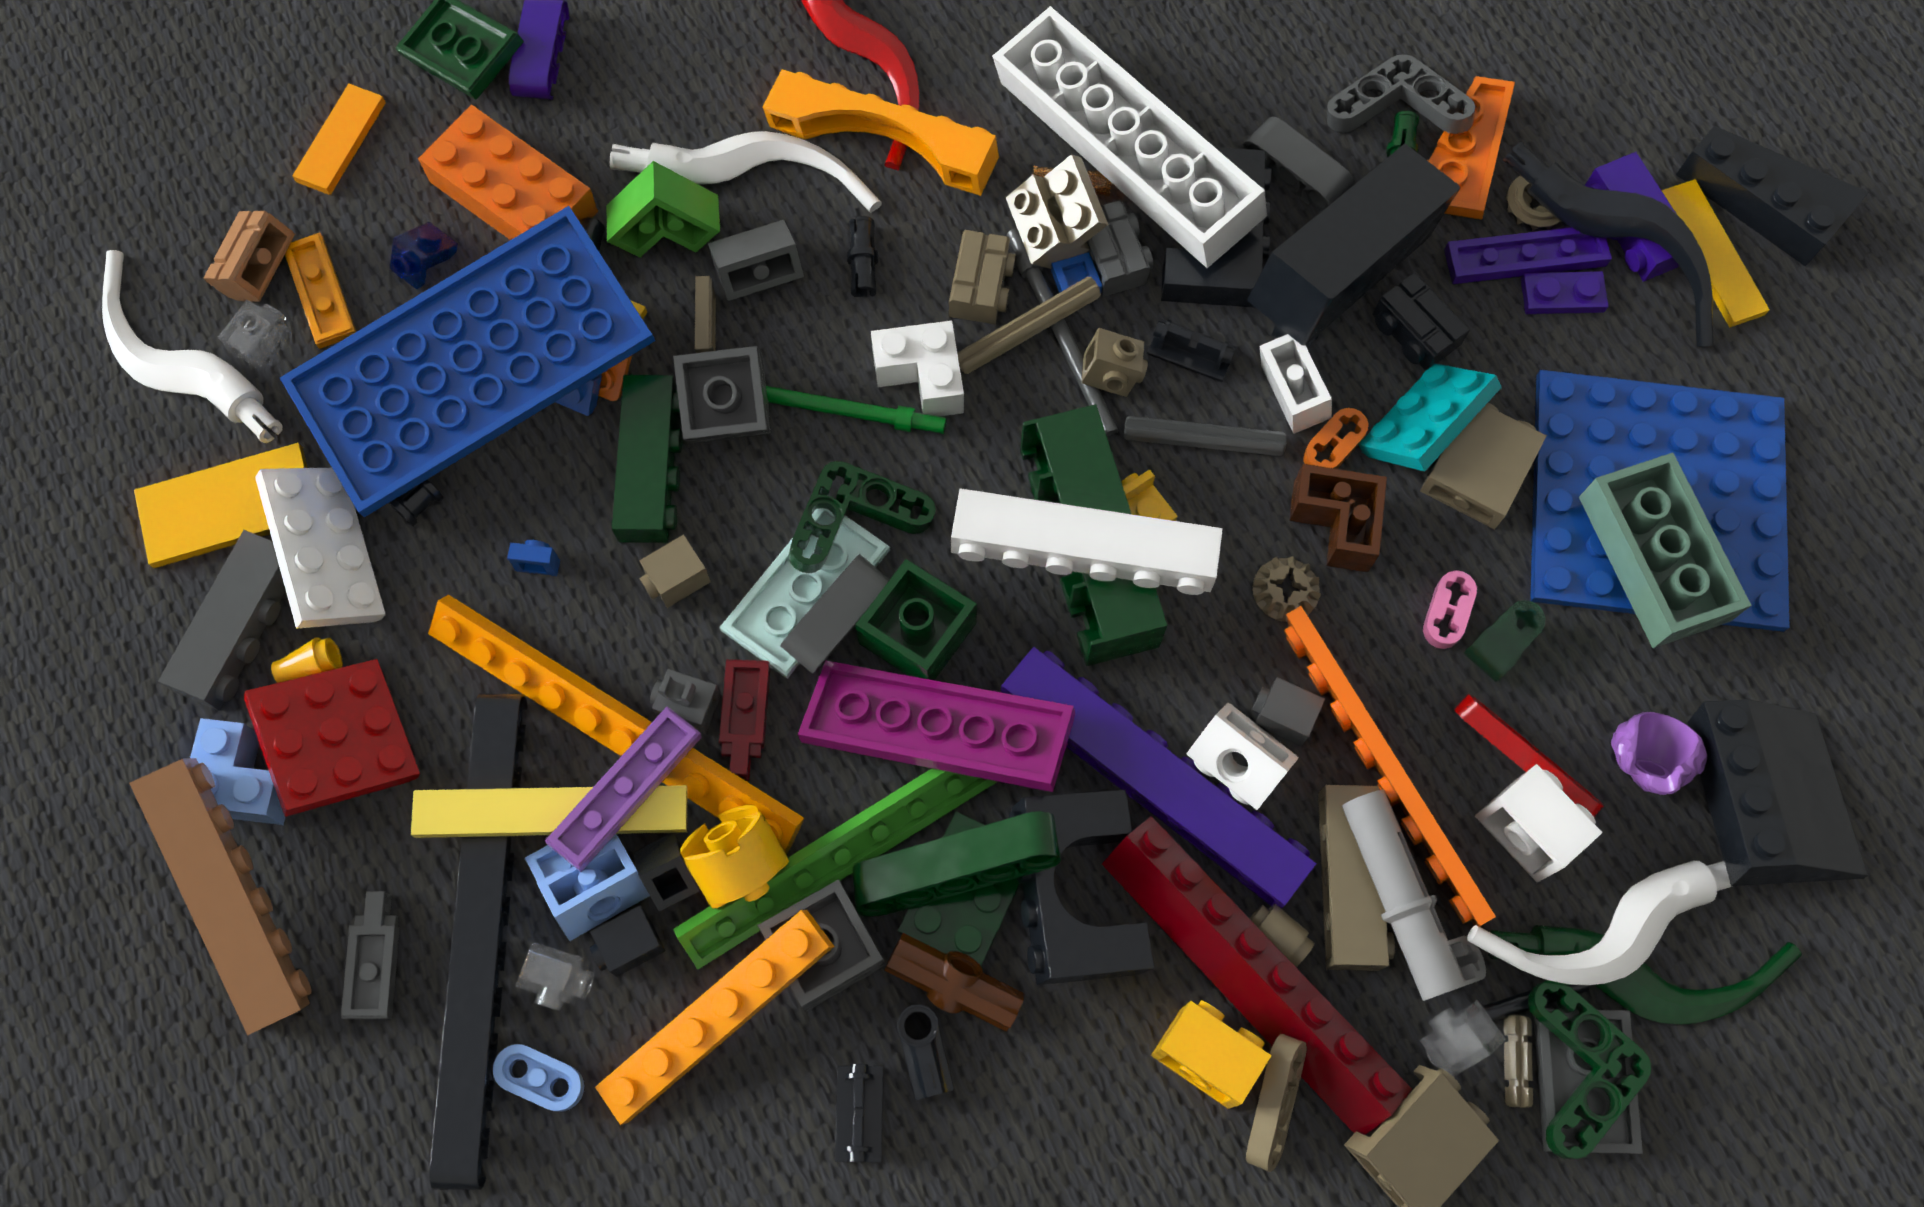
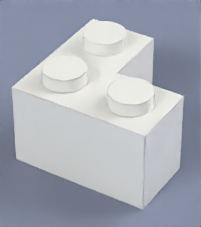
(923, 356)

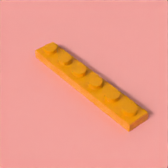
(714, 1016)

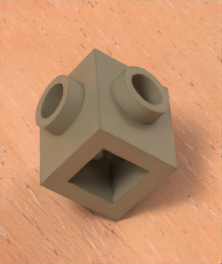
(1113, 362)

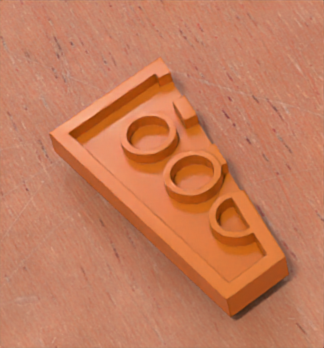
(1472, 155)

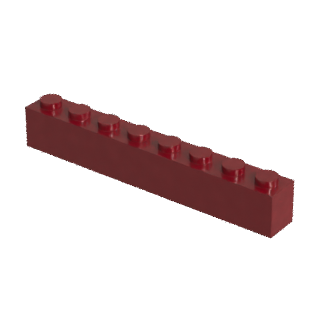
(1256, 976)

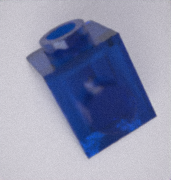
(418, 251)

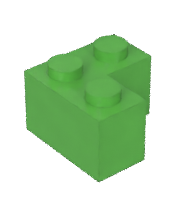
(660, 206)

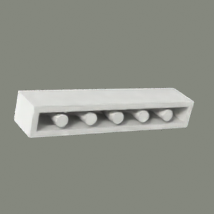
(1086, 541)

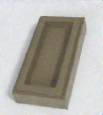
(705, 315)

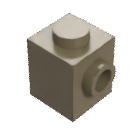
(673, 572)

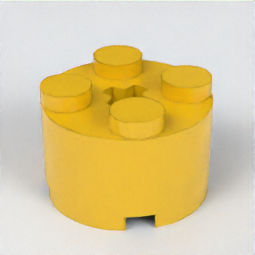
(734, 856)

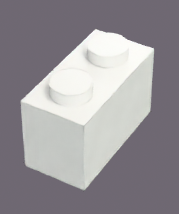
(1295, 383)

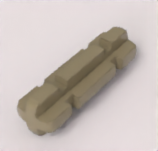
(1518, 1061)

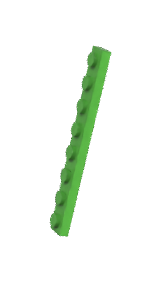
(830, 859)

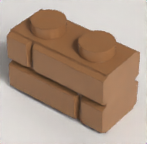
(249, 256)

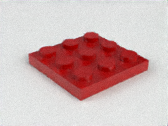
(330, 736)

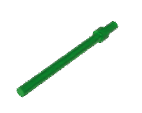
(902, 418)

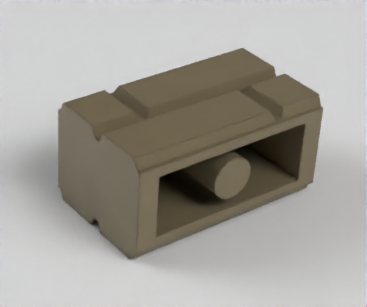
(980, 276)

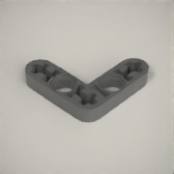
(1403, 87)

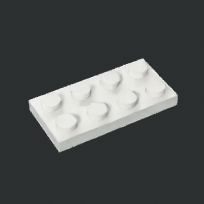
(319, 547)

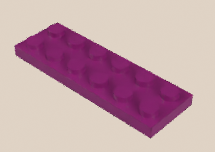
(938, 725)

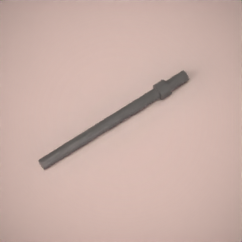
(1061, 330)

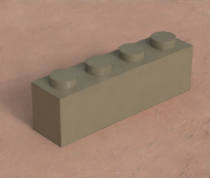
(1351, 905)

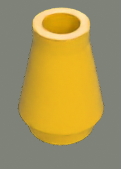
(308, 659)

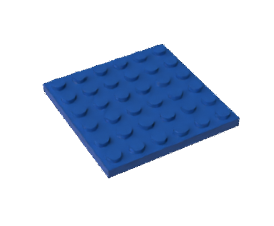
(1723, 442)

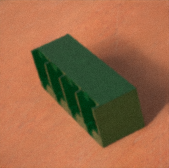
(1080, 471)

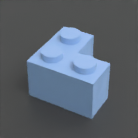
(230, 755)

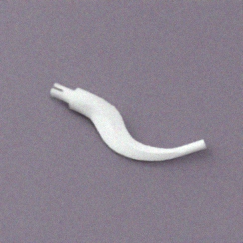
(736, 156)
(181, 370)
(1632, 932)

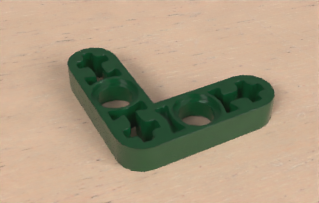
(852, 497)
(1601, 1058)

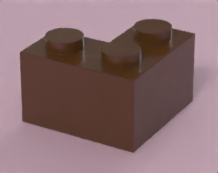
(1349, 505)

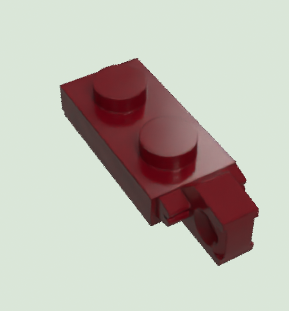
(744, 713)

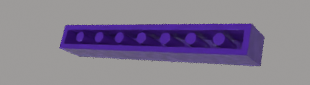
(1166, 784)

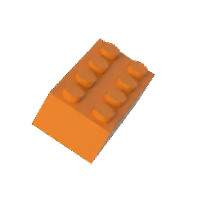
(501, 176)

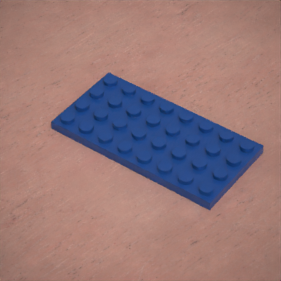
(466, 361)

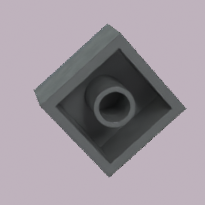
(722, 394)
(843, 965)

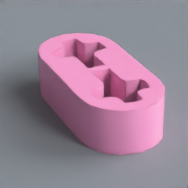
(1459, 612)

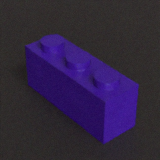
(1632, 176)

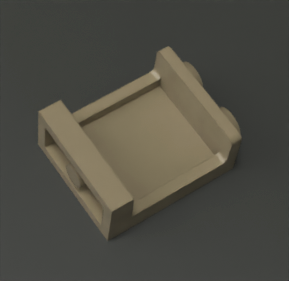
(1485, 466)
(1426, 1143)

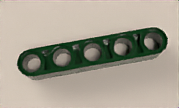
(956, 864)

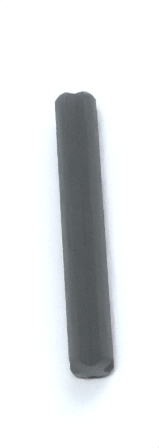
(1205, 435)

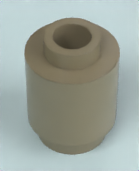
(1283, 932)

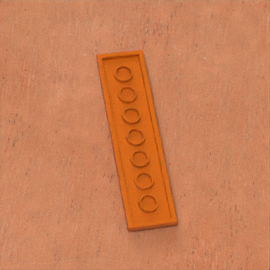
(1375, 751)

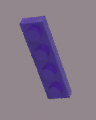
(1524, 253)

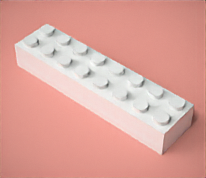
(1131, 137)

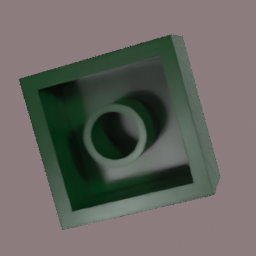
(916, 622)

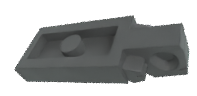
(371, 961)

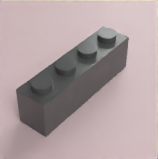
(228, 624)

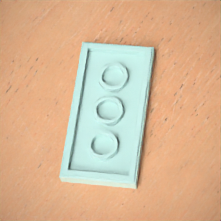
(786, 595)

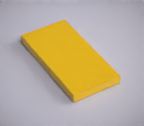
(208, 507)

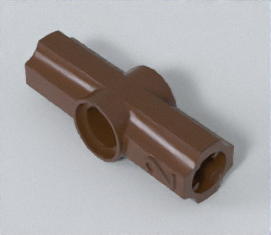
(954, 982)

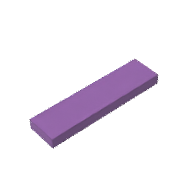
(623, 789)

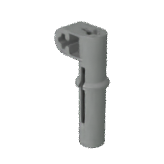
(1433, 960)

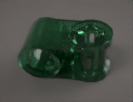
(1503, 642)

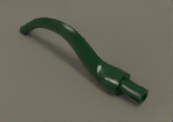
(1648, 993)

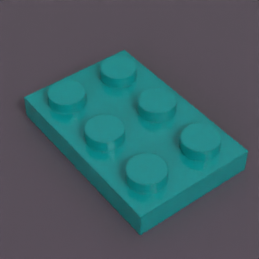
(1430, 416)

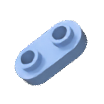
(539, 1079)

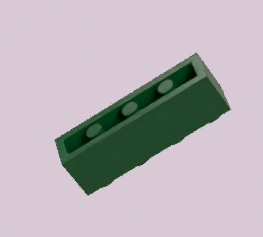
(646, 460)

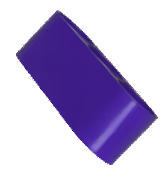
(534, 62)

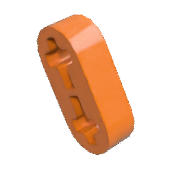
(1328, 435)

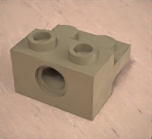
(1057, 213)

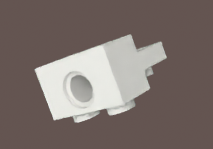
(1265, 755)

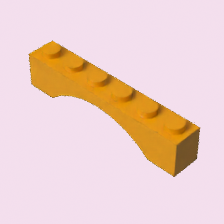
(814, 108)

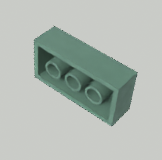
(1663, 550)

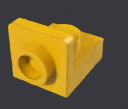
(1145, 498)

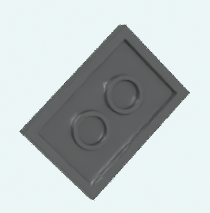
(1563, 1071)

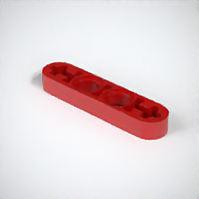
(1521, 750)

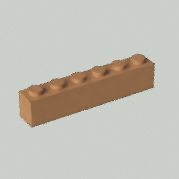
(222, 893)

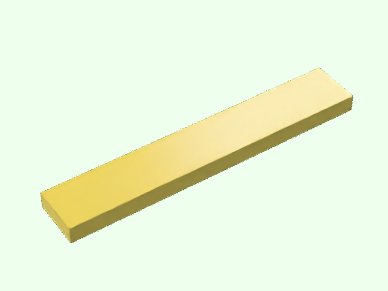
(532, 811)

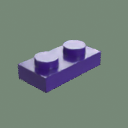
(1564, 292)

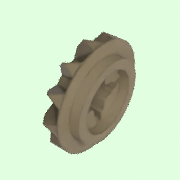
(1519, 205)
(1271, 598)

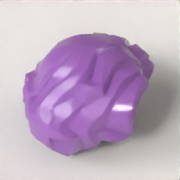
(1658, 752)

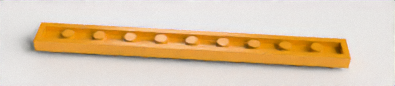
(596, 712)

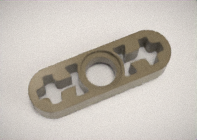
(1276, 1102)

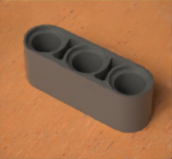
(1300, 163)
(835, 614)

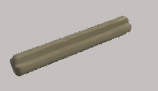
(1028, 324)

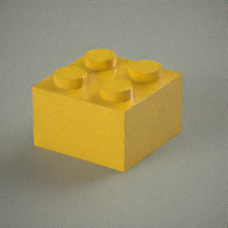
(1212, 1053)

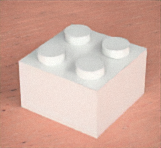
(1539, 823)

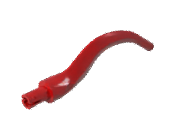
(875, 42)

